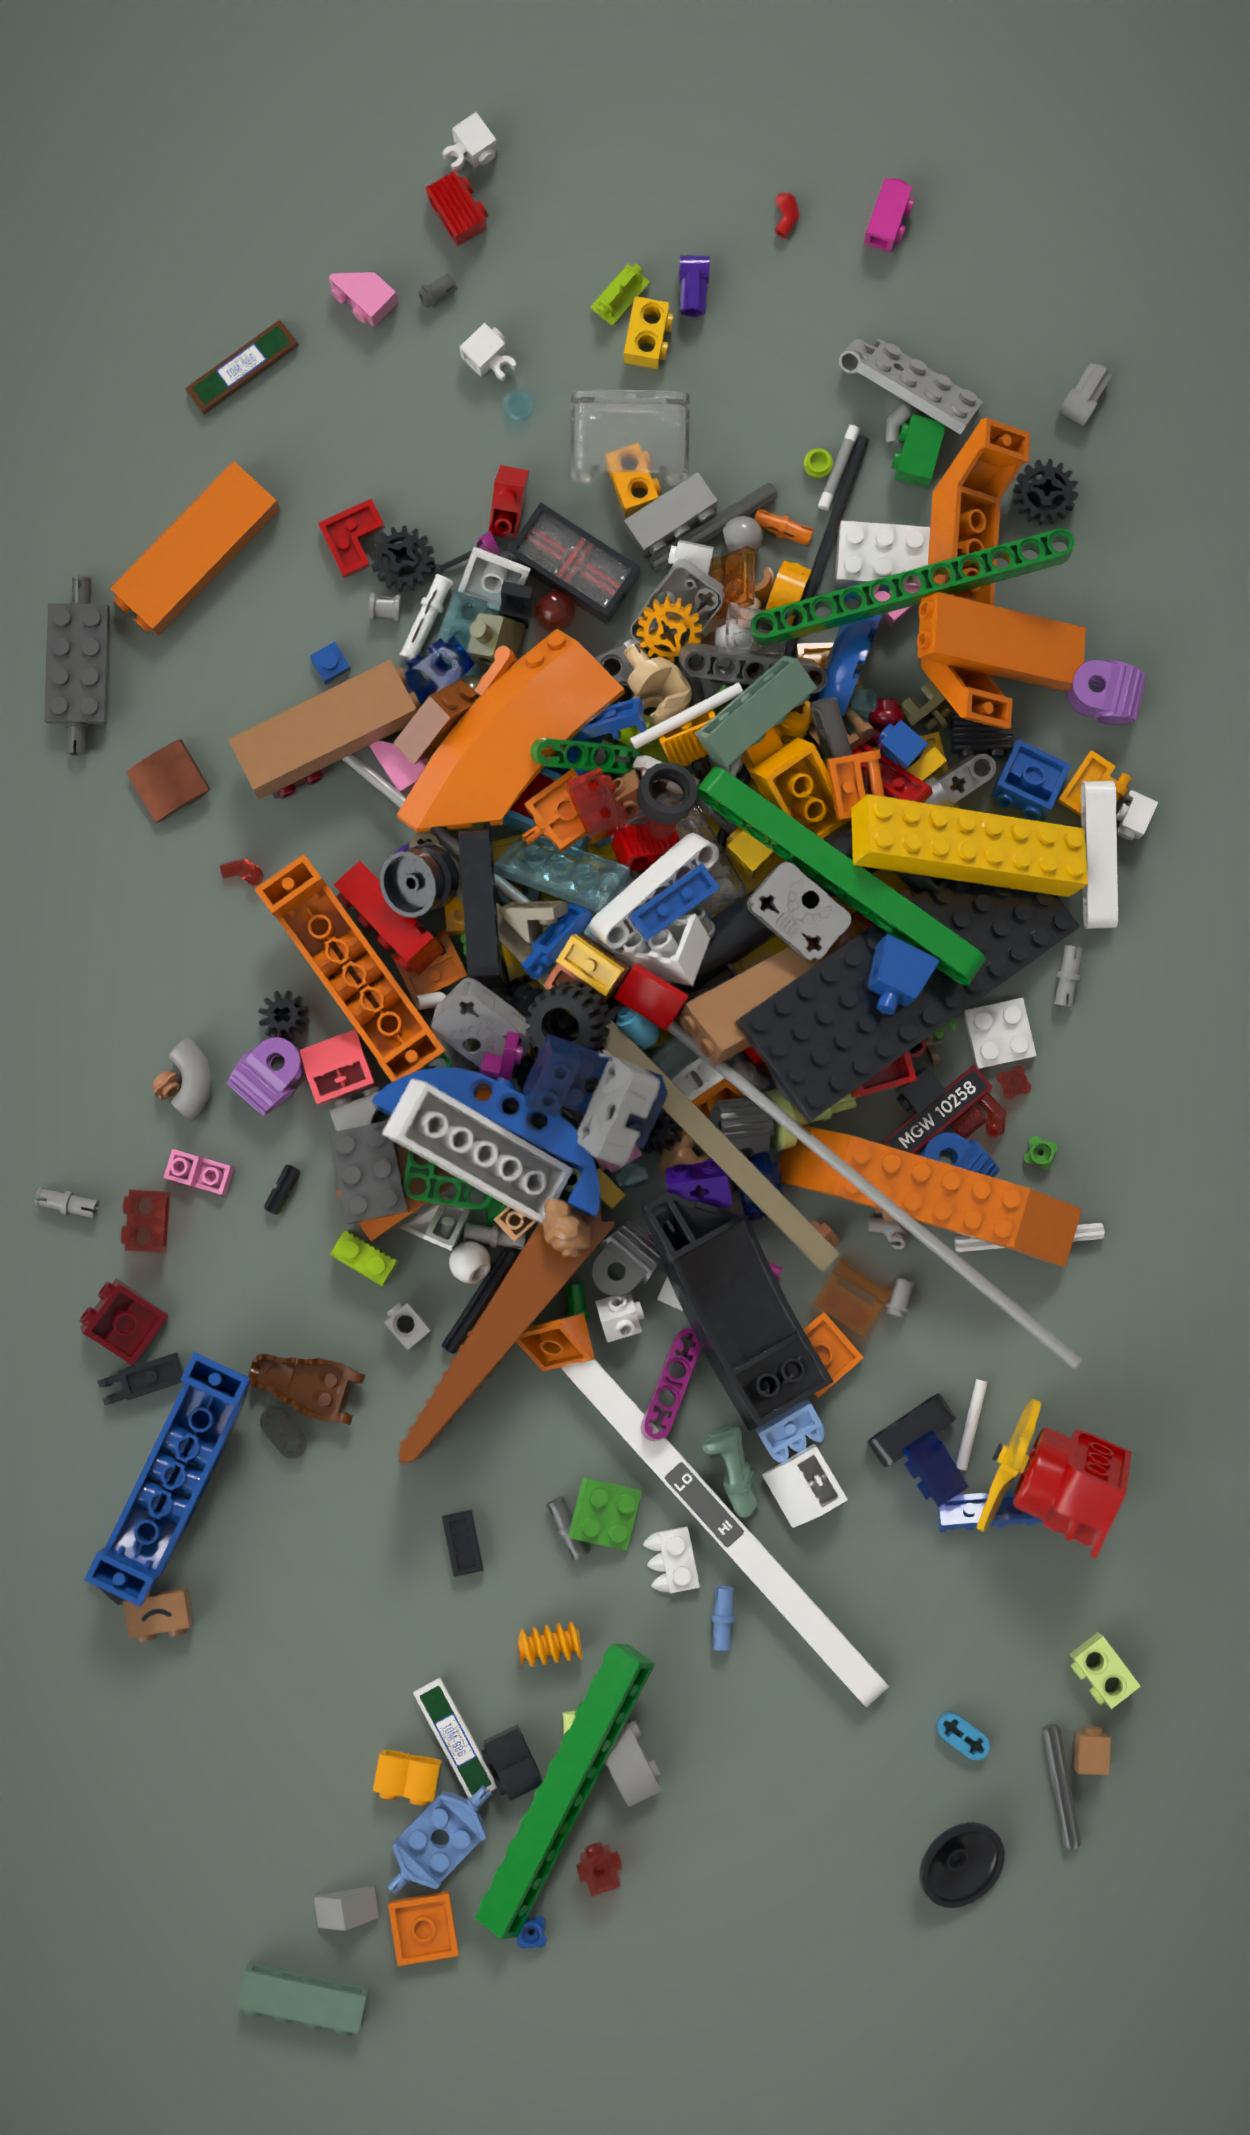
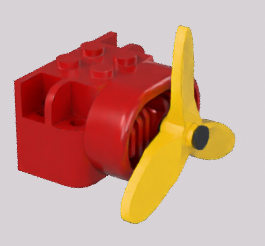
(1064, 1480)

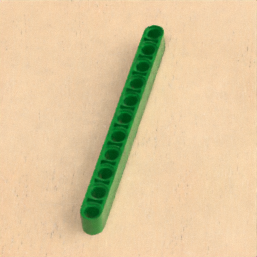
(923, 577)
(839, 875)

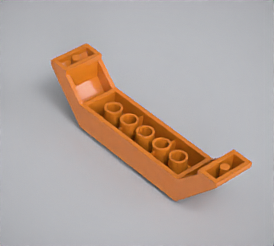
(967, 521)
(939, 1195)

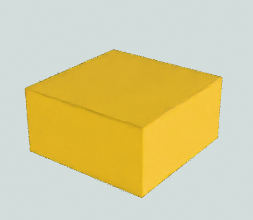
(928, 764)
(609, 1192)

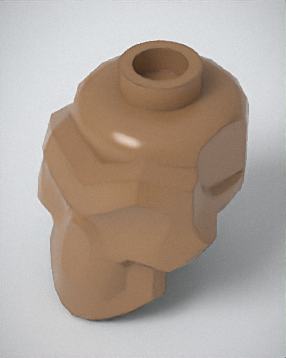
(565, 1228)

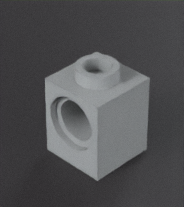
(420, 1329)

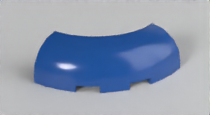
(848, 650)

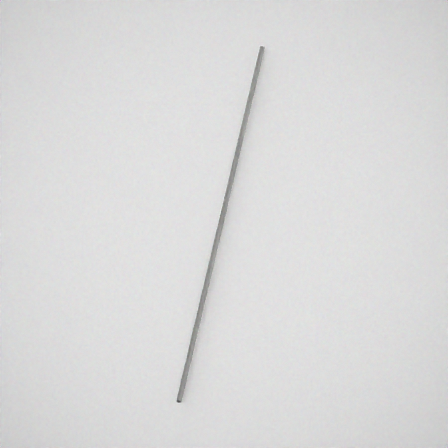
(785, 1120)

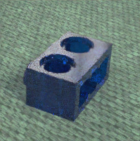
(439, 672)

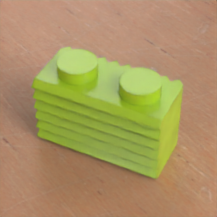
(364, 1257)

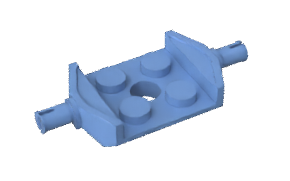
(429, 1862)

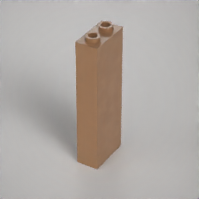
(325, 728)
(713, 1014)

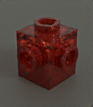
(604, 1878)

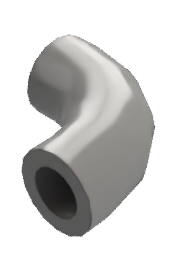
(195, 1078)

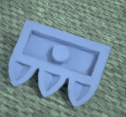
(790, 1430)

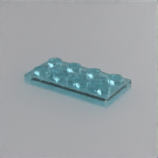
(566, 875)

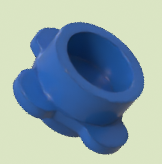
(538, 1938)

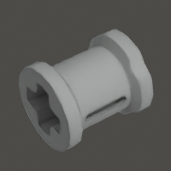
(384, 607)

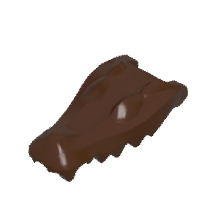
(309, 1385)

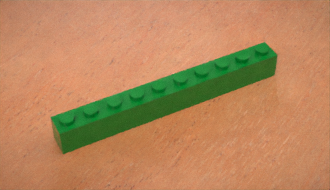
(564, 1790)

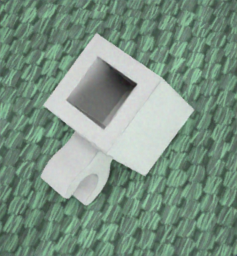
(473, 142)
(486, 351)

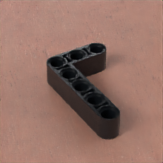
(480, 909)

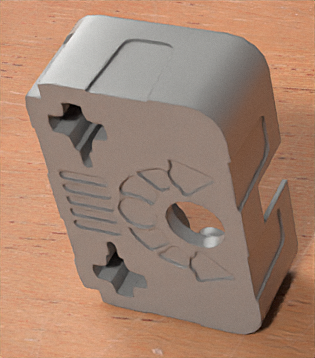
(689, 584)
(792, 919)
(479, 1014)
(621, 1091)

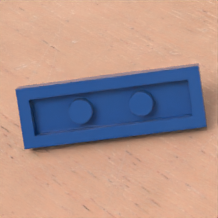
(674, 902)

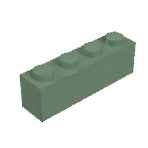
(756, 711)
(302, 1999)

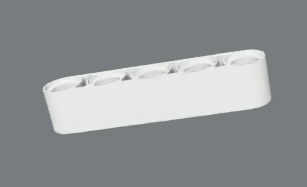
(1100, 829)
(612, 922)

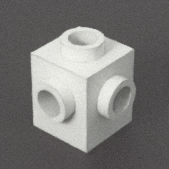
(620, 1316)

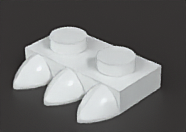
(675, 1560)

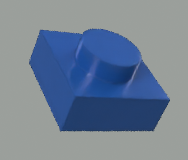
(330, 662)

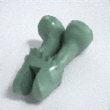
(738, 1477)

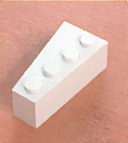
(670, 954)

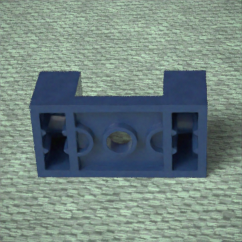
(560, 1081)

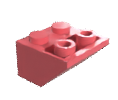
(337, 1068)

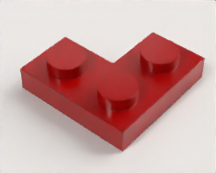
(344, 532)

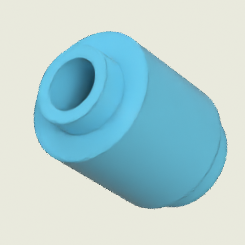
(637, 1028)

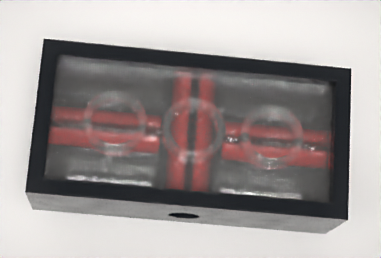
(574, 563)

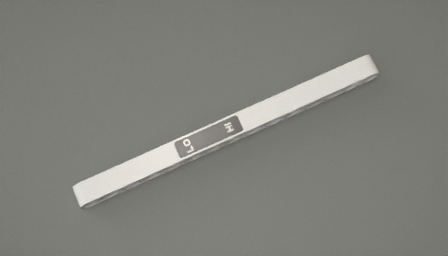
(729, 1532)

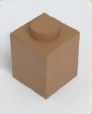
(1091, 1751)

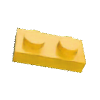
(590, 965)

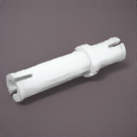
(430, 608)

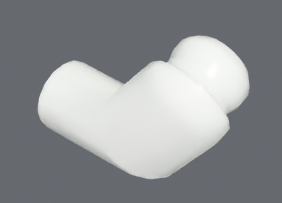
(428, 1000)

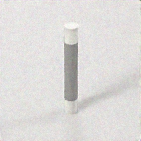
(838, 467)

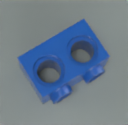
(901, 744)

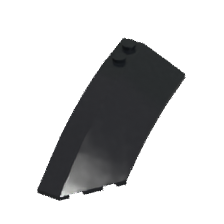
(735, 1307)

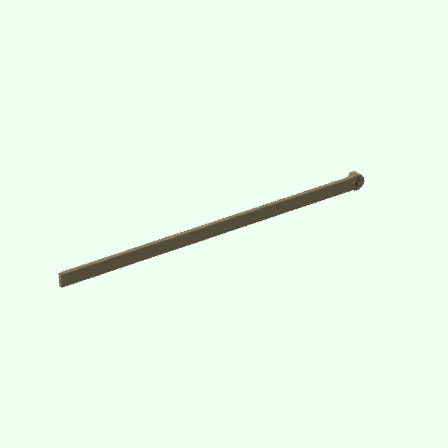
(690, 1117)

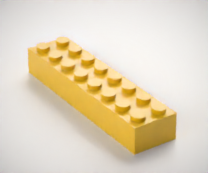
(968, 846)

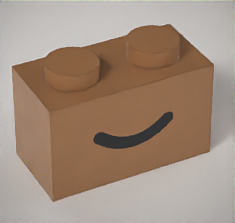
(160, 1613)

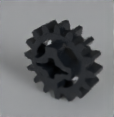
(1034, 492)
(407, 547)

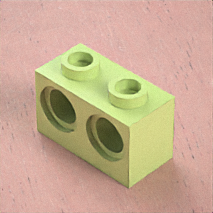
(1108, 1667)

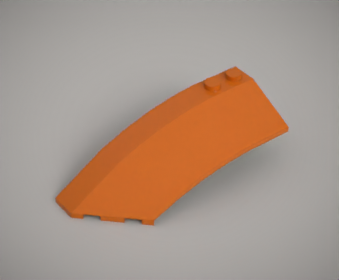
(487, 753)

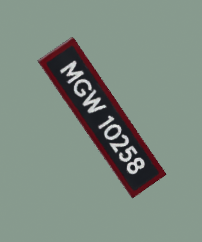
(939, 1114)

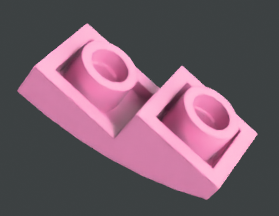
(199, 1172)

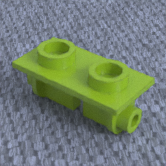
(620, 294)

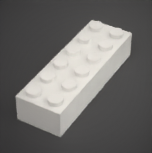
(476, 1150)

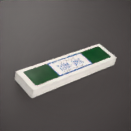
(454, 1737)

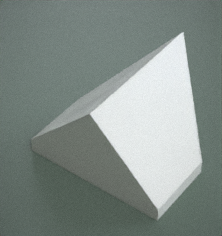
(439, 1225)

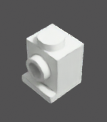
(1135, 815)

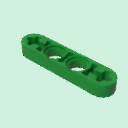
(586, 755)

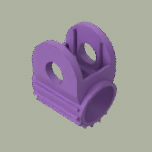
(1118, 695)
(257, 1080)

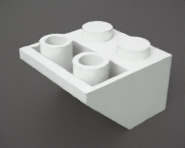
(804, 1486)

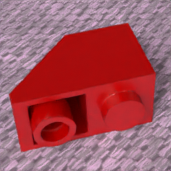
(508, 501)

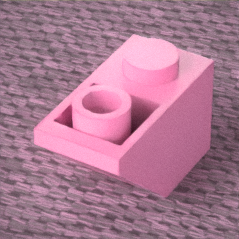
(365, 293)

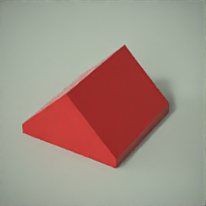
(651, 996)

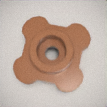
(166, 1085)

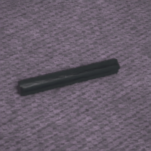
(479, 1300)

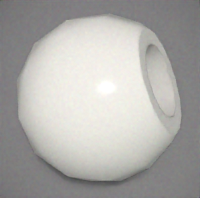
(469, 1262)

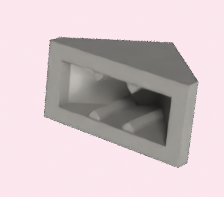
(346, 1908)

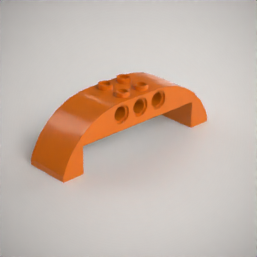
(350, 969)

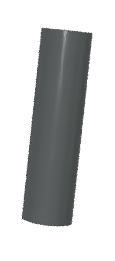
(830, 728)

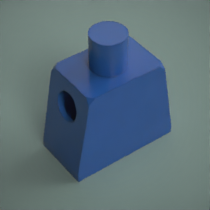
(898, 973)

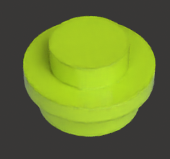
(818, 463)

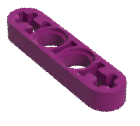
(671, 1384)

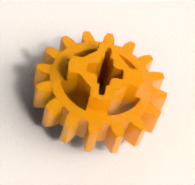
(658, 636)

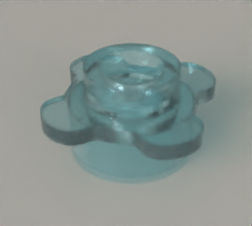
(863, 701)

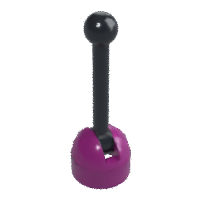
(485, 542)

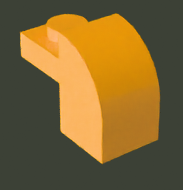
(788, 586)

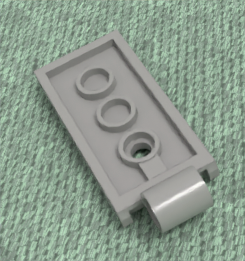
(912, 382)

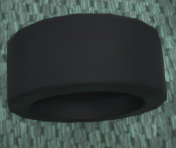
(676, 774)

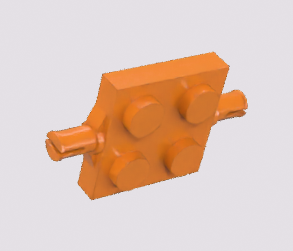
(555, 815)

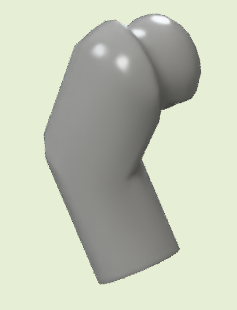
(895, 422)

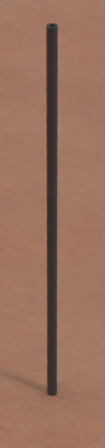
(819, 563)

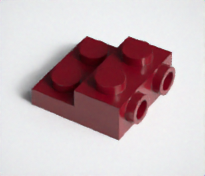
(122, 1321)

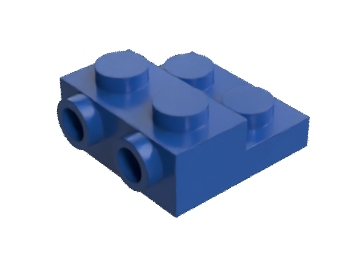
(1030, 781)

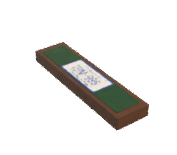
(242, 367)

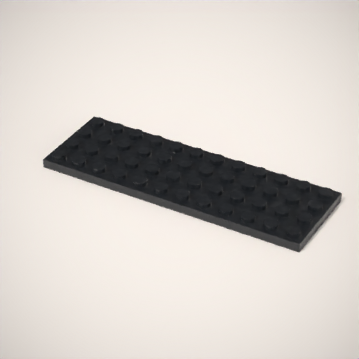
(825, 1026)

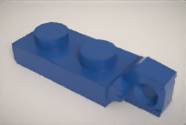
(554, 938)

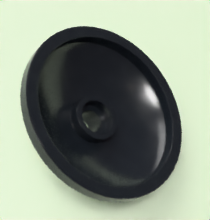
(962, 1865)

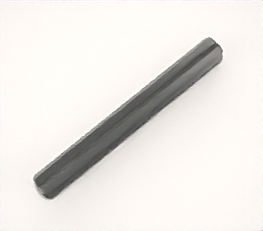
(715, 525)

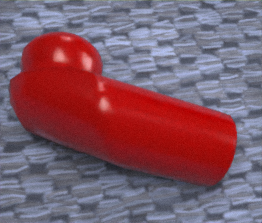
(790, 213)

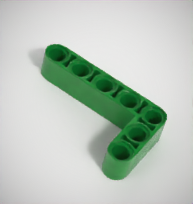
(435, 1182)

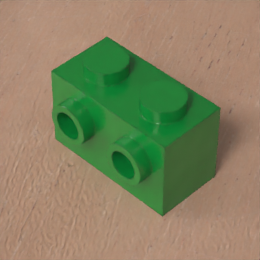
(919, 451)

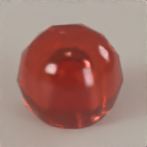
(555, 611)

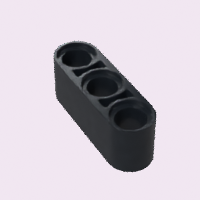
(930, 1415)

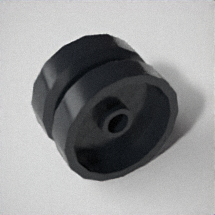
(419, 880)

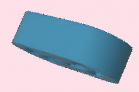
(966, 1730)

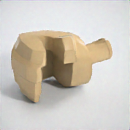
(657, 684)

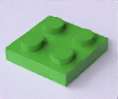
(605, 1513)

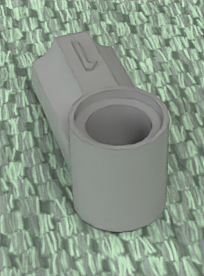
(1083, 399)

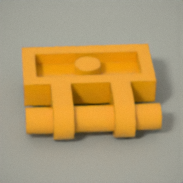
(1091, 769)

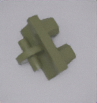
(916, 714)

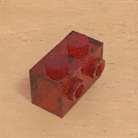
(597, 805)

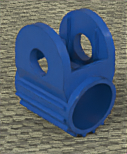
(964, 1153)

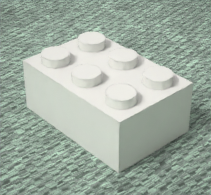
(878, 551)

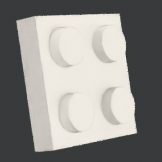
(999, 1033)

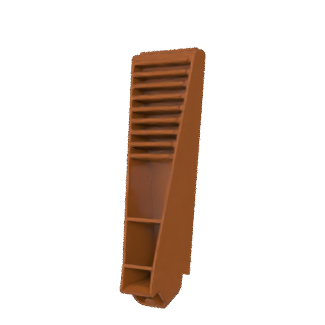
(519, 1300)

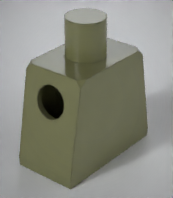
(488, 634)

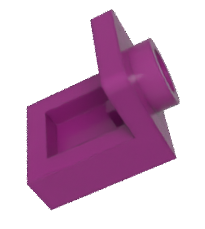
(498, 1066)

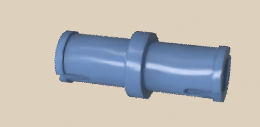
(723, 1618)

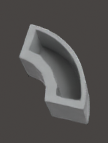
(631, 1768)

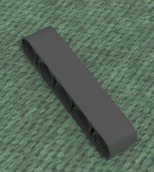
(739, 662)

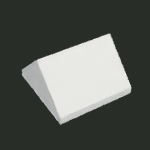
(486, 575)

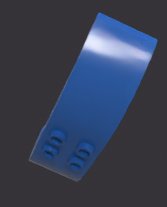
(556, 1139)
(171, 1480)

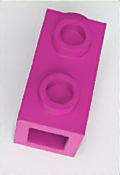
(888, 213)

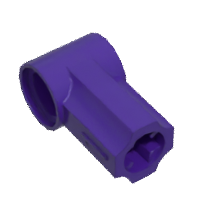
(693, 280)

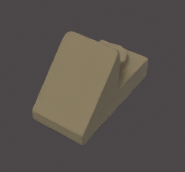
(529, 917)

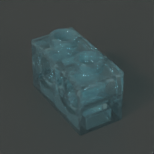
(454, 623)

